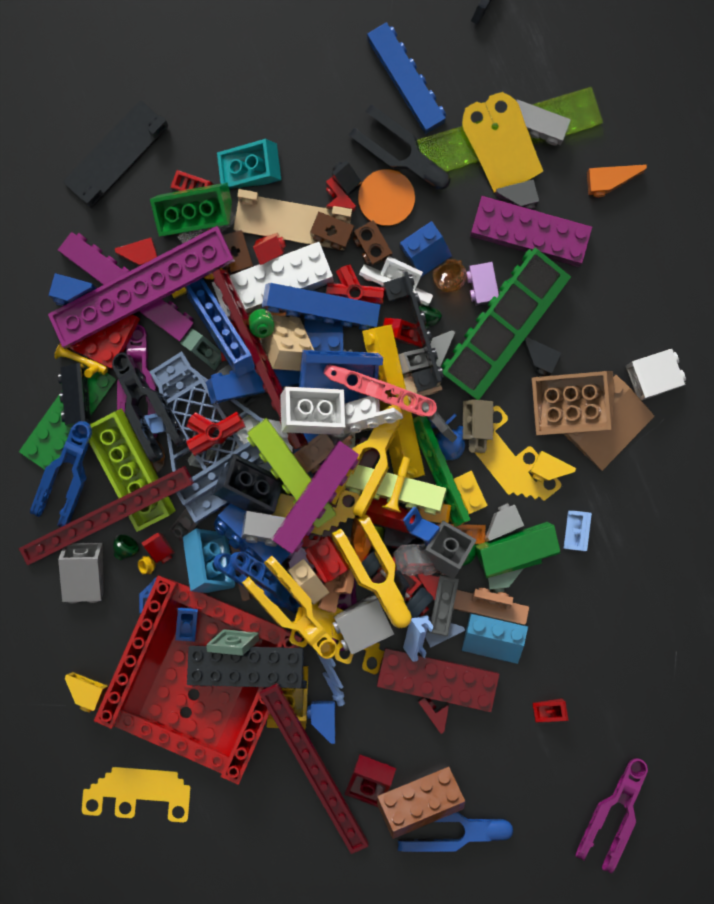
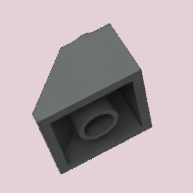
(449, 549)

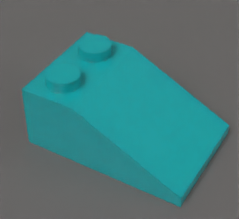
(250, 164)

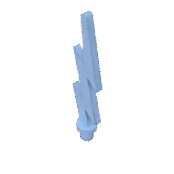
(333, 680)

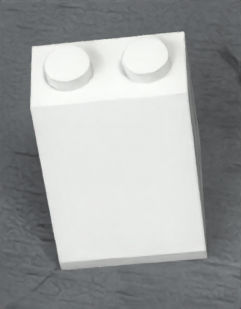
(656, 374)

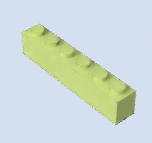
(413, 492)

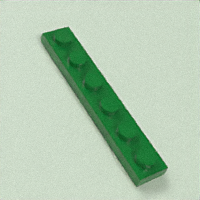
(440, 470)

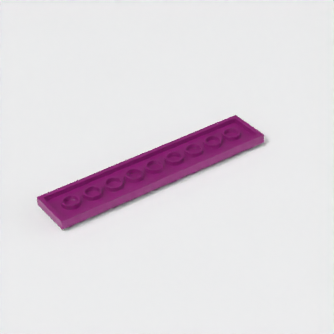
(141, 287)

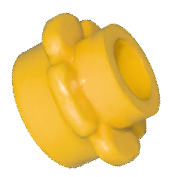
(146, 565)

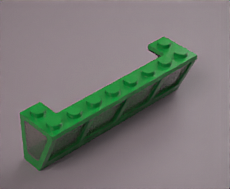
(505, 323)

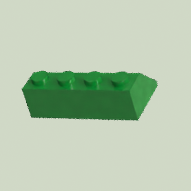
(192, 209)

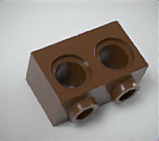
(376, 242)

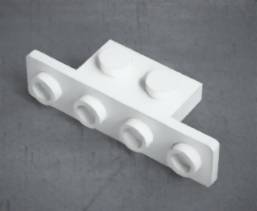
(394, 269)
(366, 414)

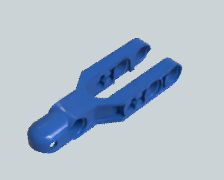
(73, 453)
(272, 588)
(475, 831)

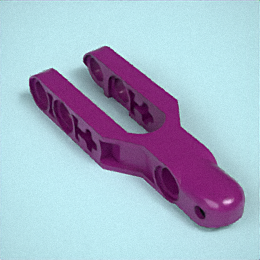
(138, 351)
(626, 794)

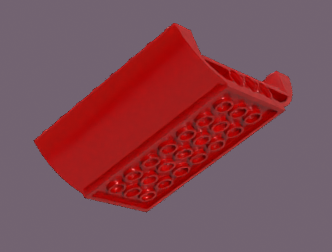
(153, 685)

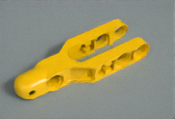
(380, 440)
(386, 592)
(307, 624)

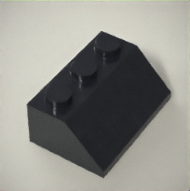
(74, 394)
(248, 486)

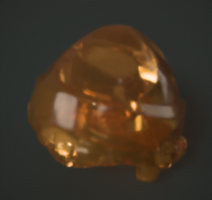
(450, 276)

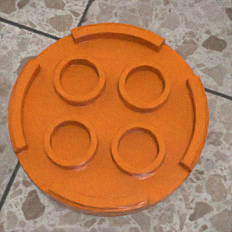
(386, 197)

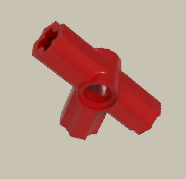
(350, 282)
(206, 428)

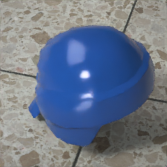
(452, 450)

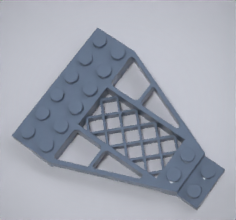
(176, 382)

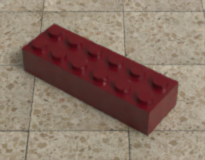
(438, 680)

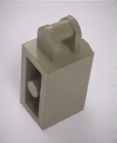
(478, 424)

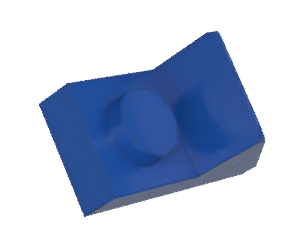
(186, 624)

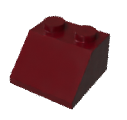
(369, 780)

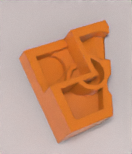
(359, 543)

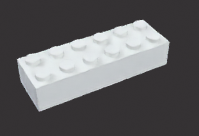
(298, 269)

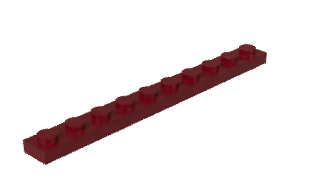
(263, 366)
(106, 515)
(314, 768)

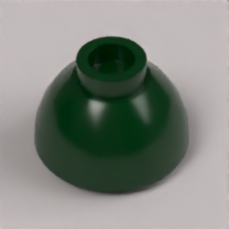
(432, 315)
(124, 547)

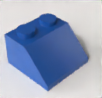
(426, 248)
(68, 289)
(324, 336)
(323, 718)

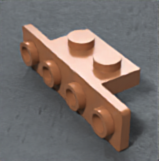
(317, 451)
(340, 585)
(491, 605)

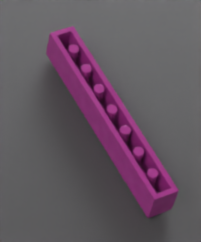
(105, 270)

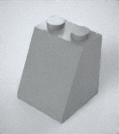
(81, 572)
(362, 624)

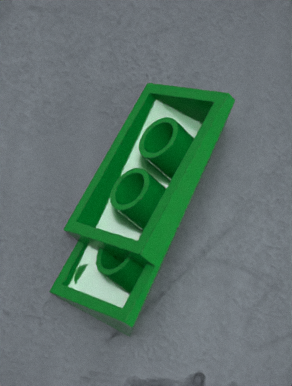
(518, 550)

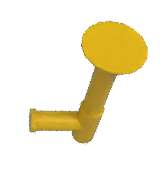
(92, 365)
(403, 470)

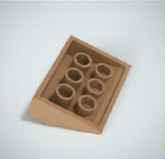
(573, 402)
(629, 418)

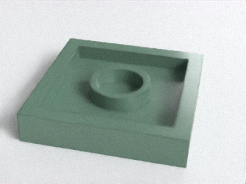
(232, 642)

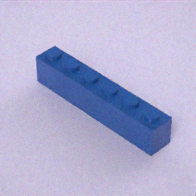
(405, 77)
(320, 305)
(220, 327)
(230, 387)

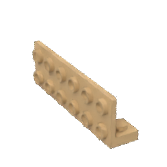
(288, 219)

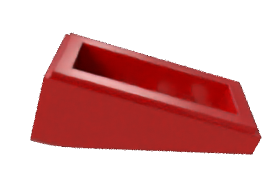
(177, 179)

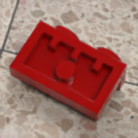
(326, 560)

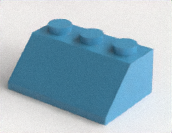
(200, 550)
(494, 638)

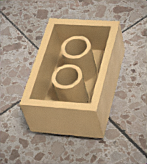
(286, 343)

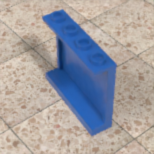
(315, 361)

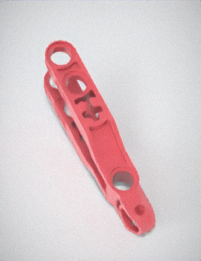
(376, 388)

